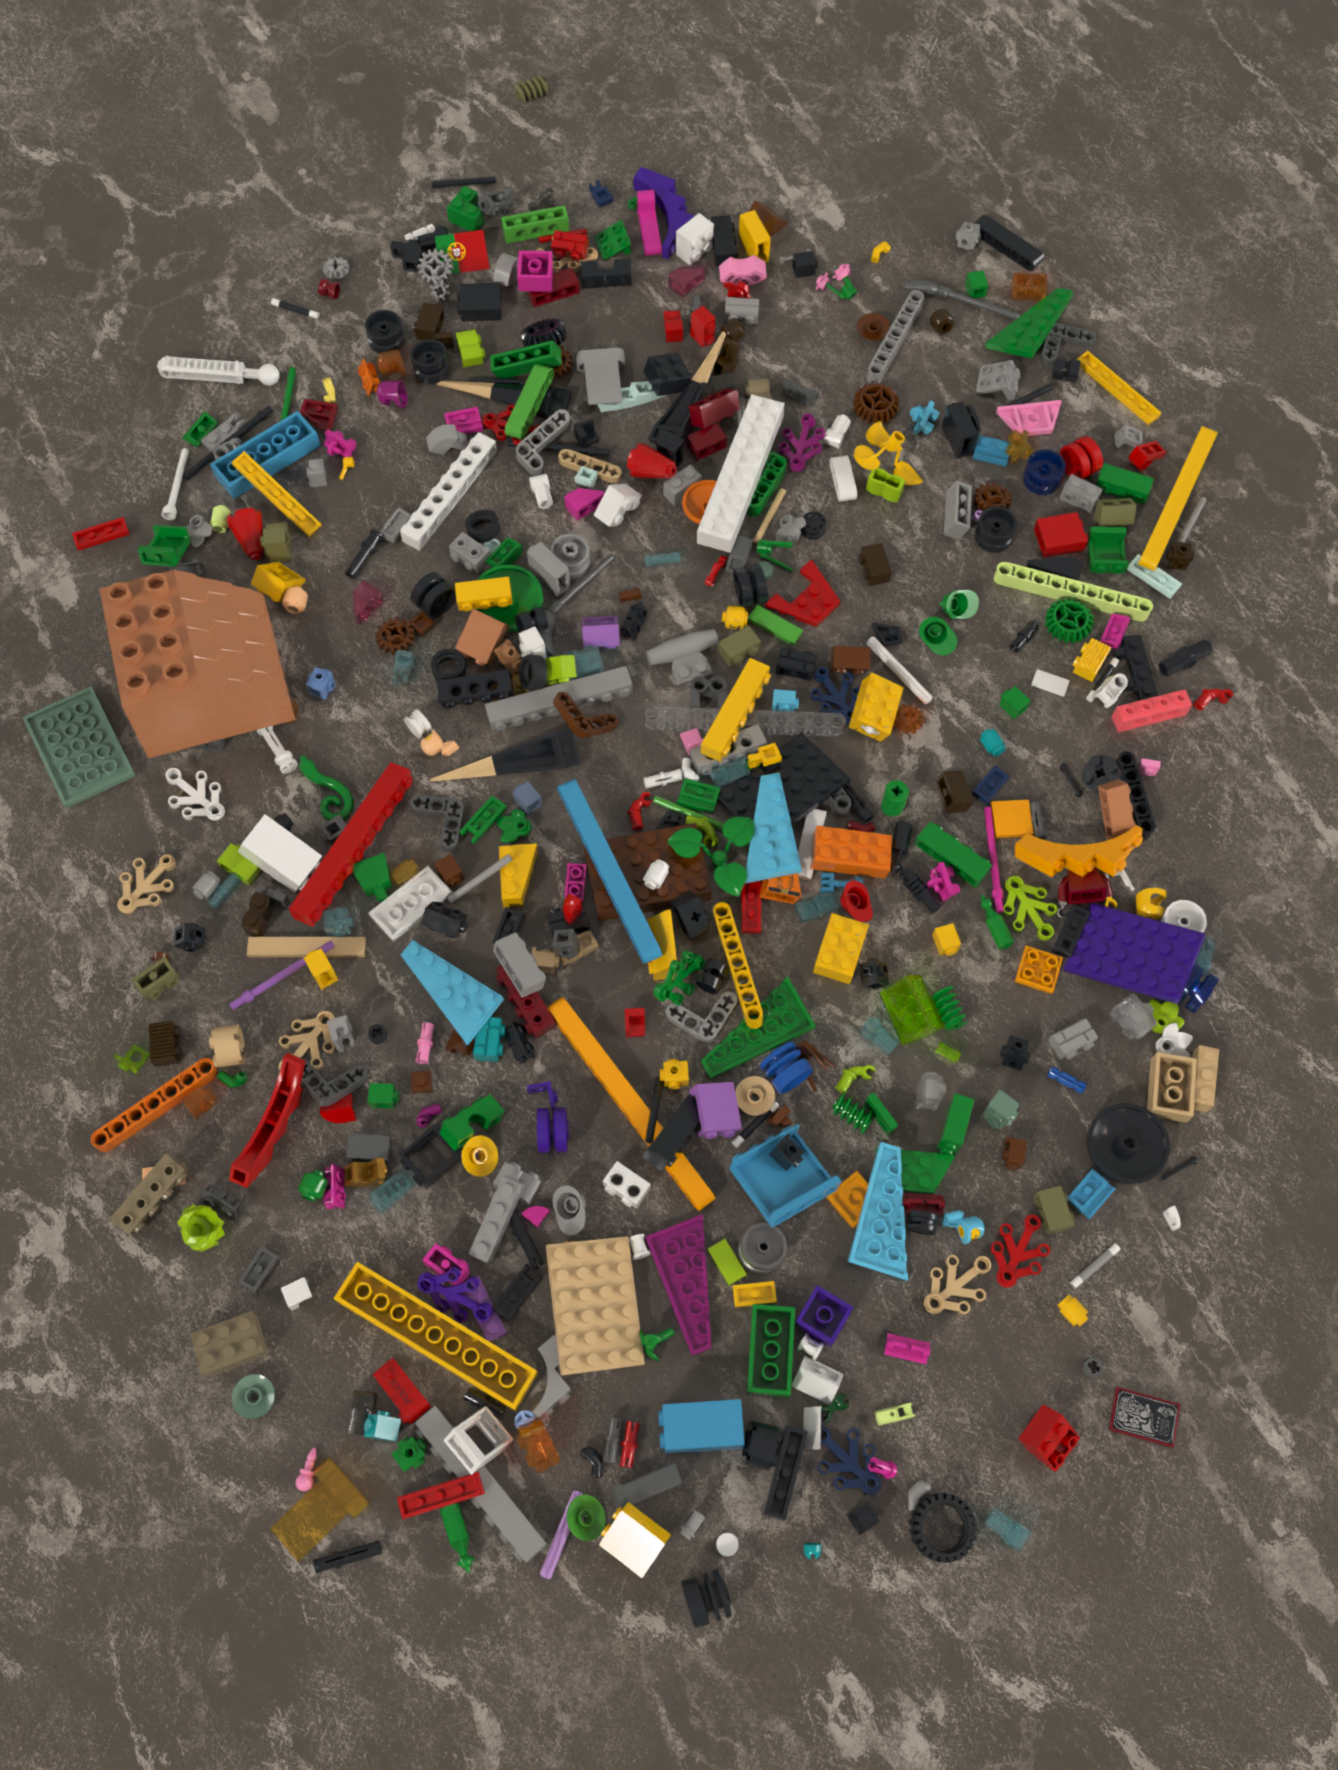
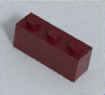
(563, 286)
(714, 408)

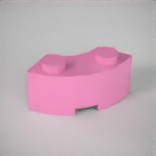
(746, 270)

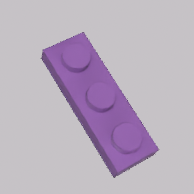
(493, 1327)

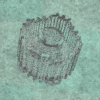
(1133, 1017)

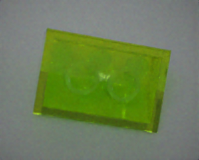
(911, 1009)

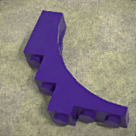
(668, 201)

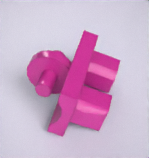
(336, 444)
(941, 882)

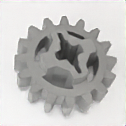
(433, 261)

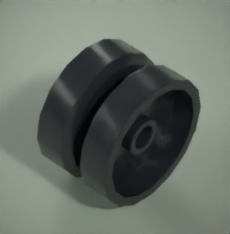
(384, 331)
(430, 361)
(995, 529)
(750, 586)
(433, 595)

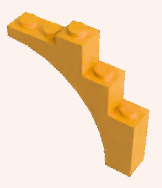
(1053, 857)

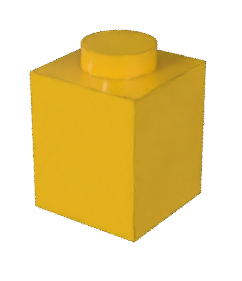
(946, 940)

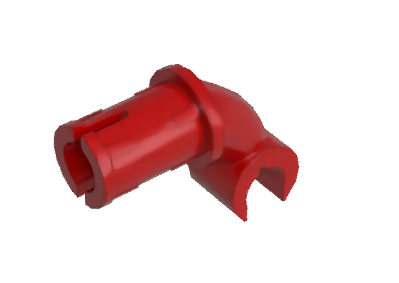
(1210, 694)
(635, 810)

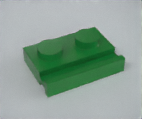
(698, 796)
(882, 1115)

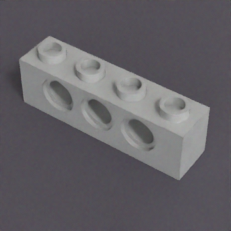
(751, 736)

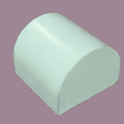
(586, 477)

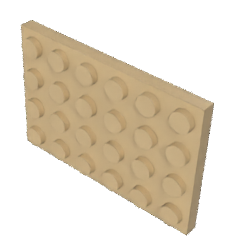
(594, 1305)

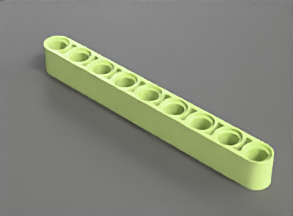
(1081, 591)

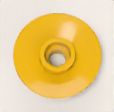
(486, 1152)

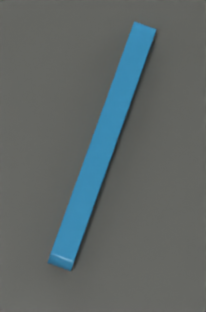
(609, 872)

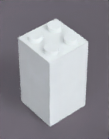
(280, 854)

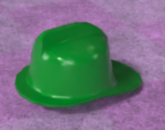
(960, 604)
(938, 635)

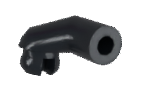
(595, 1459)

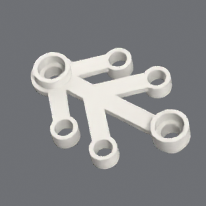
(197, 797)

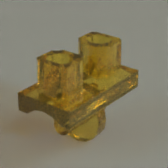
(1018, 446)

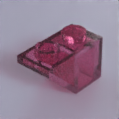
(365, 600)

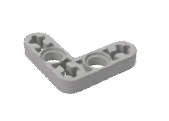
(703, 1025)

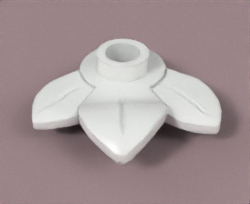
(1175, 1040)

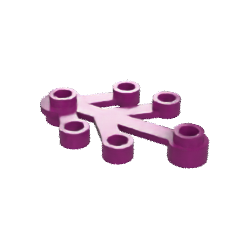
(798, 462)

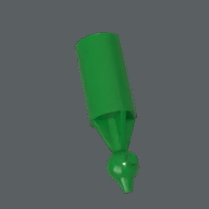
(996, 925)
(457, 1534)

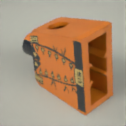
(782, 889)

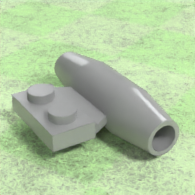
(685, 655)

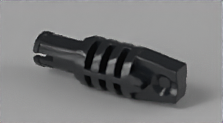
(919, 889)

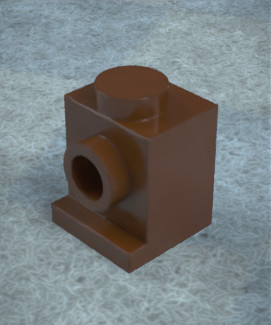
(1014, 1153)

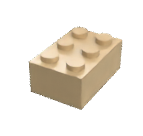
(1172, 1087)

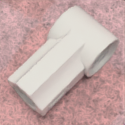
(836, 434)
(540, 487)

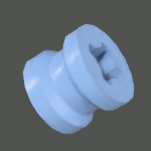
(523, 1417)

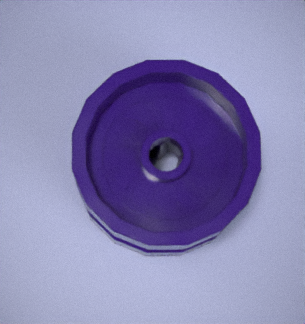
(552, 1130)

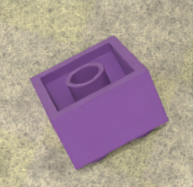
(601, 631)

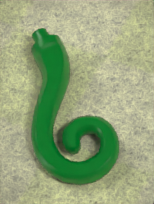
(312, 774)

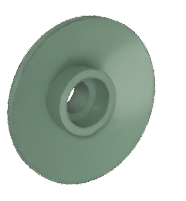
(243, 1393)

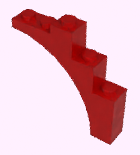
(273, 1124)

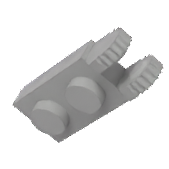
(223, 431)

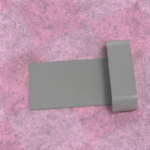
(602, 374)

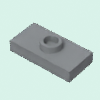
(392, 528)

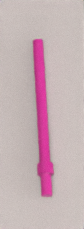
(997, 892)

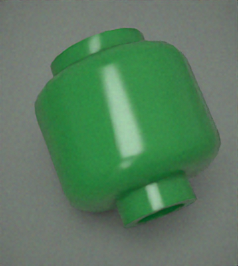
(313, 1185)

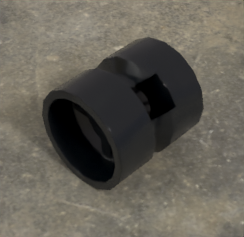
(1072, 369)
(535, 618)
(712, 977)

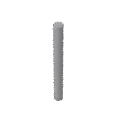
(1192, 519)
(480, 878)

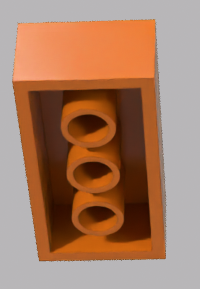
(851, 852)

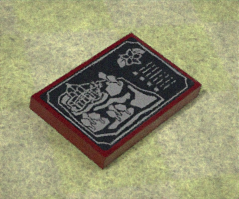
(1144, 1417)

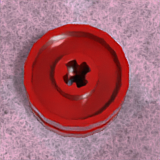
(1082, 457)

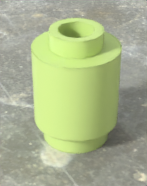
(219, 517)

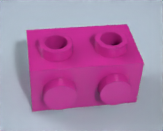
(440, 1261)

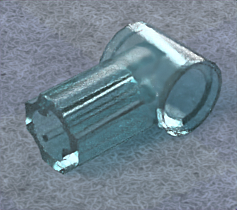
(881, 1037)
(1011, 1531)

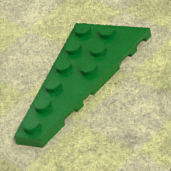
(1029, 330)
(782, 1021)

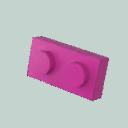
(1115, 630)

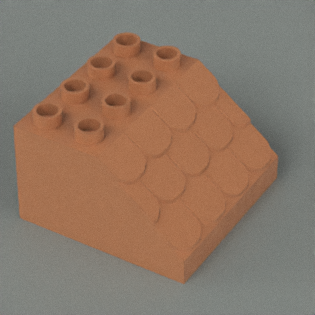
(193, 660)

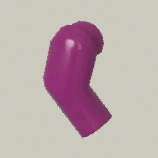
(426, 1114)

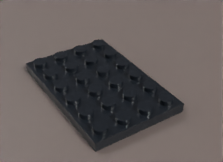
(805, 775)

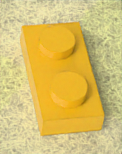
(754, 1293)

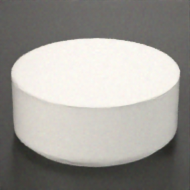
(727, 1544)

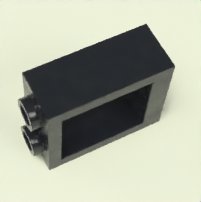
(417, 1145)

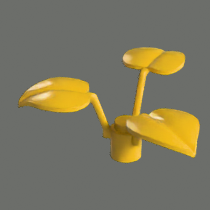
(879, 437)

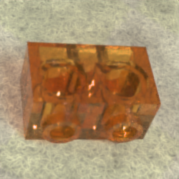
(1028, 286)

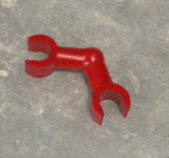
(710, 580)

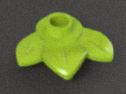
(1165, 1013)

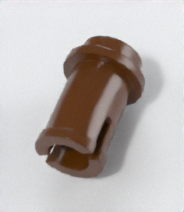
(631, 594)

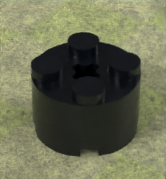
(1101, 770)
(761, 1445)

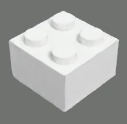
(694, 239)

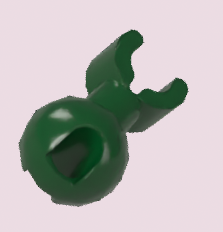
(837, 1404)

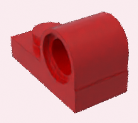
(673, 326)
(1145, 453)

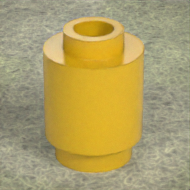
(1073, 1310)

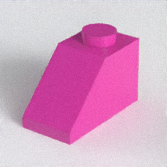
(582, 502)

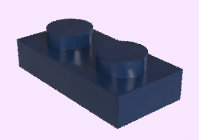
(990, 785)

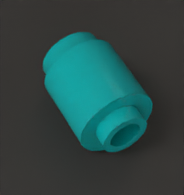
(992, 742)

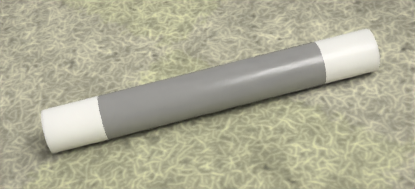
(1094, 1266)

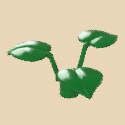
(728, 877)

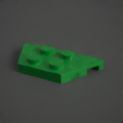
(923, 1170)

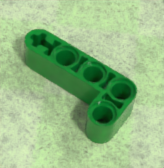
(767, 483)

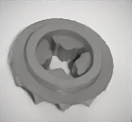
(341, 270)

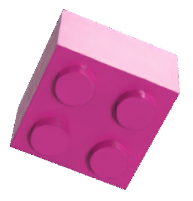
(535, 271)

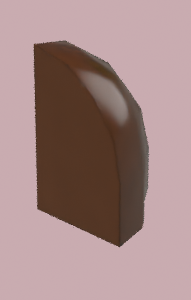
(456, 1043)

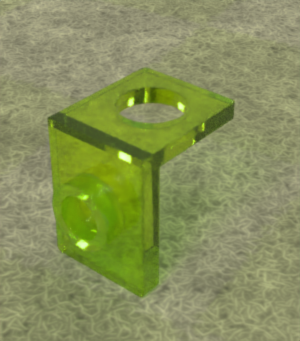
(126, 1064)

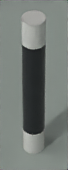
(295, 308)
(1106, 673)
(753, 1126)

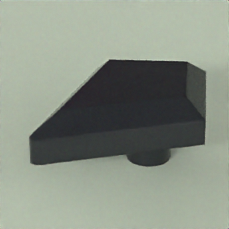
(887, 634)
(671, 820)

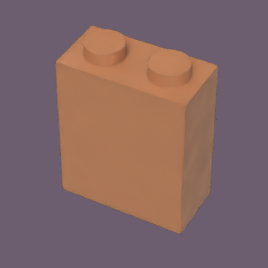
(481, 637)

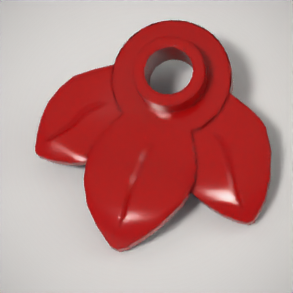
(737, 290)

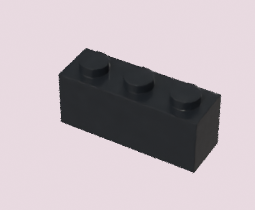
(723, 239)

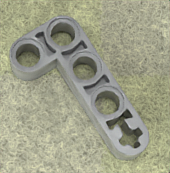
(544, 438)

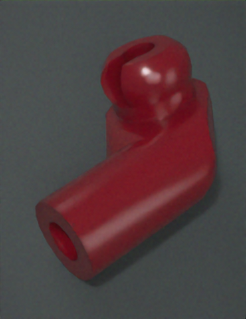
(852, 825)

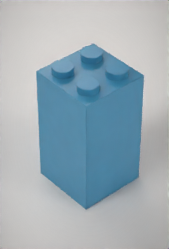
(701, 1426)

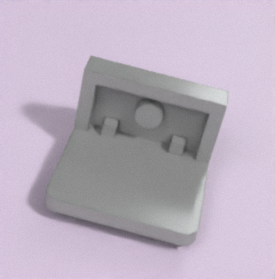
(999, 377)

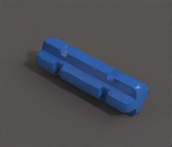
(1066, 1079)

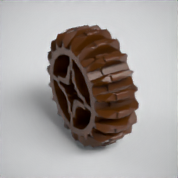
(876, 403)

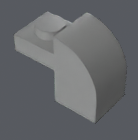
(506, 269)
(444, 438)

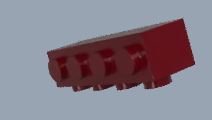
(530, 1007)

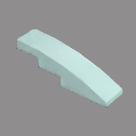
(635, 395)

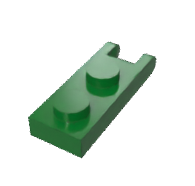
(484, 818)

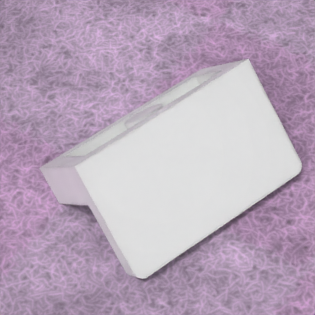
(817, 1380)

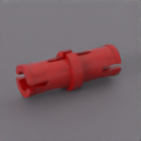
(629, 1444)

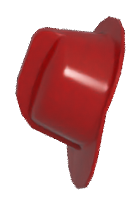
(856, 901)

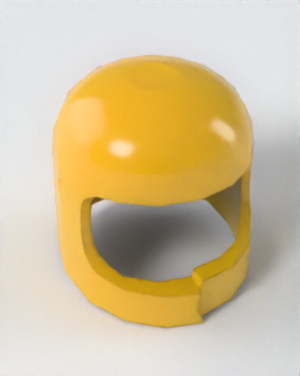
(1150, 907)

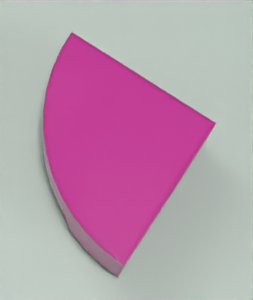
(535, 1215)

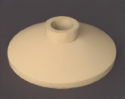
(755, 1086)

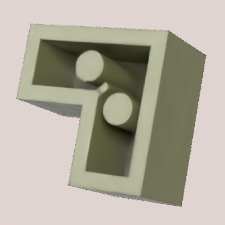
(277, 542)

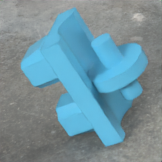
(922, 416)

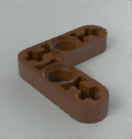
(580, 725)

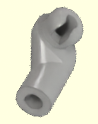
(917, 1491)

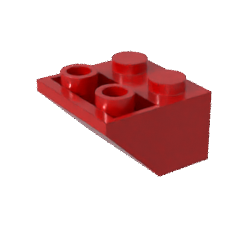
(1049, 1437)

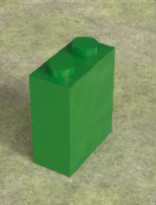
(955, 1124)

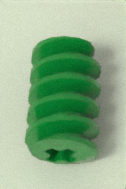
(894, 798)
(948, 1009)
(853, 1113)

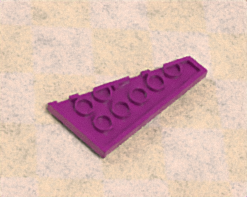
(682, 1268)

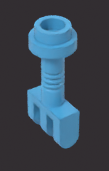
(831, 882)

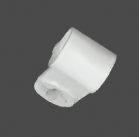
(1109, 691)

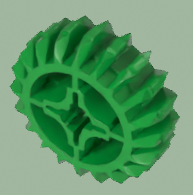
(1067, 627)

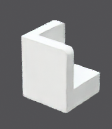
(296, 1293)

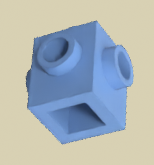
(320, 683)

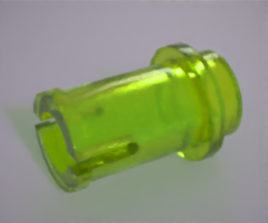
(948, 1052)

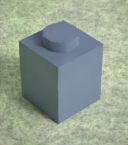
(527, 798)

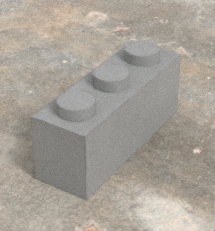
(957, 510)
(519, 964)

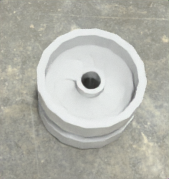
(1186, 915)

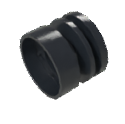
(706, 1598)

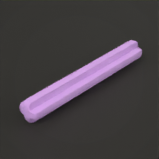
(558, 1542)

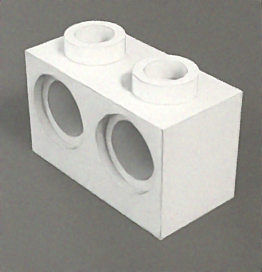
(630, 1181)

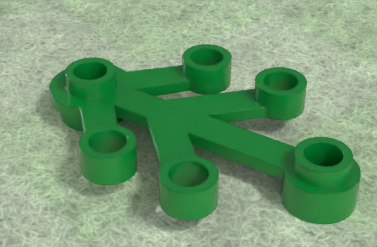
(663, 990)

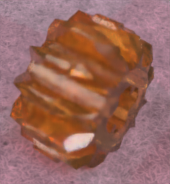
(913, 723)

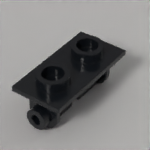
(637, 615)
(517, 1034)

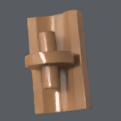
(509, 656)

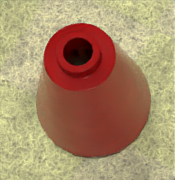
(649, 463)
(248, 529)

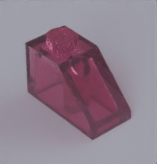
(686, 279)

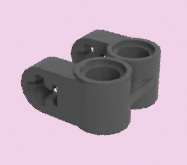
(708, 690)

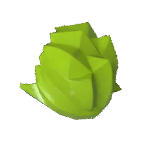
(200, 1227)

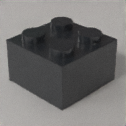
(667, 374)

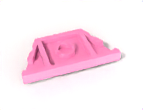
(1035, 418)

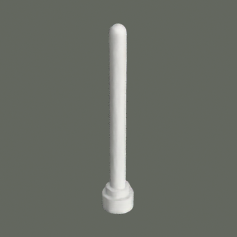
(169, 511)

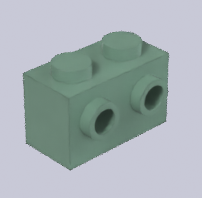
(1001, 1110)

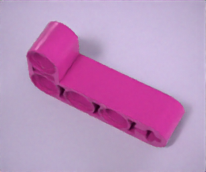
(648, 222)

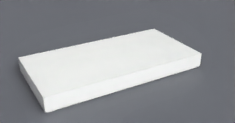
(408, 903)

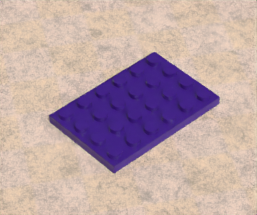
(1135, 953)

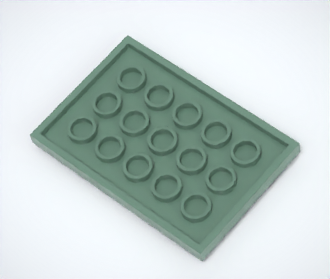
(78, 747)

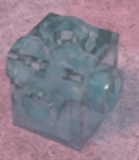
(338, 922)

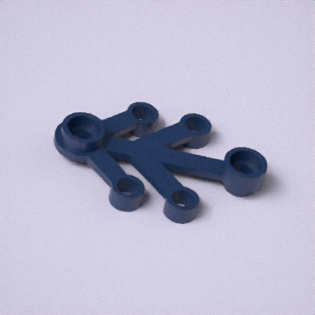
(836, 698)
(850, 1463)

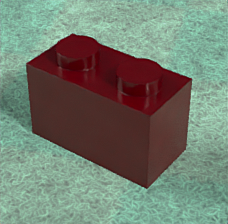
(706, 441)

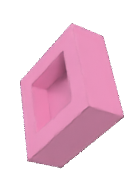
(1149, 767)

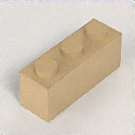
(1205, 1077)

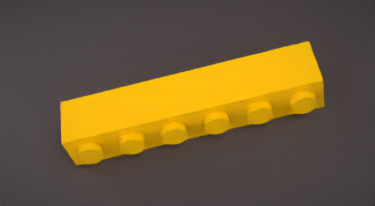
(735, 709)

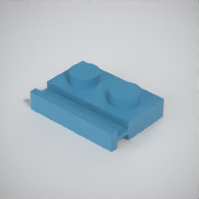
(991, 450)
(1090, 1194)

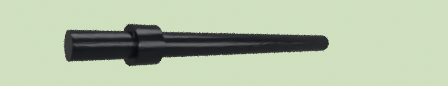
(591, 450)

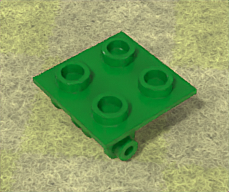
(613, 240)

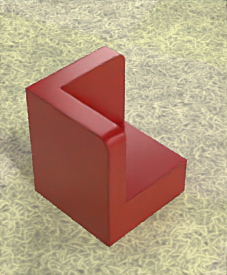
(635, 1022)

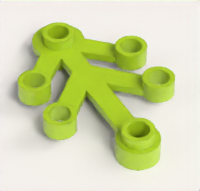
(1028, 905)

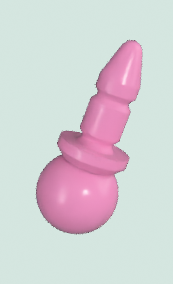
(304, 1480)

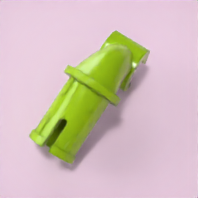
(705, 826)
(851, 1074)

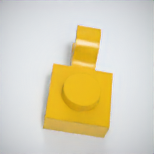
(766, 754)

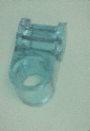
(1205, 955)

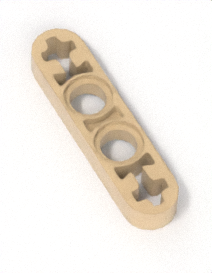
(591, 463)

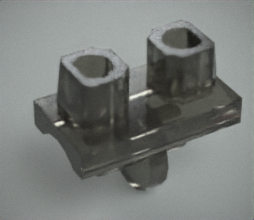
(544, 201)

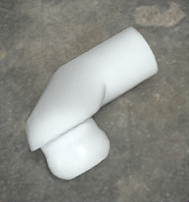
(686, 770)

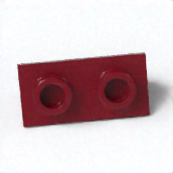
(923, 1202)

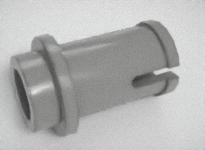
(692, 1525)

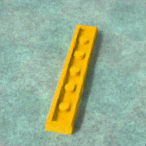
(1118, 388)
(276, 494)

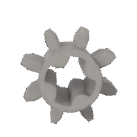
(435, 287)

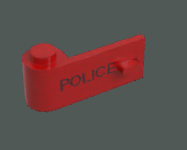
(402, 1391)

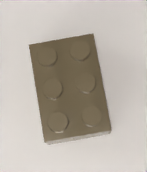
(229, 1344)

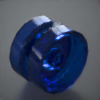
(1044, 472)
(1198, 990)

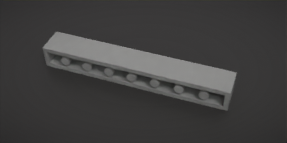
(539, 703)
(495, 1502)

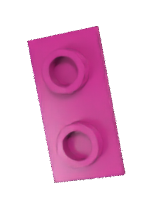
(336, 1195)
(907, 1348)

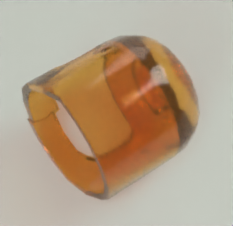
(390, 362)

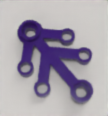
(431, 1284)

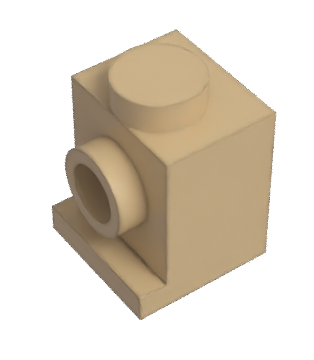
(546, 960)

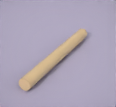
(769, 516)

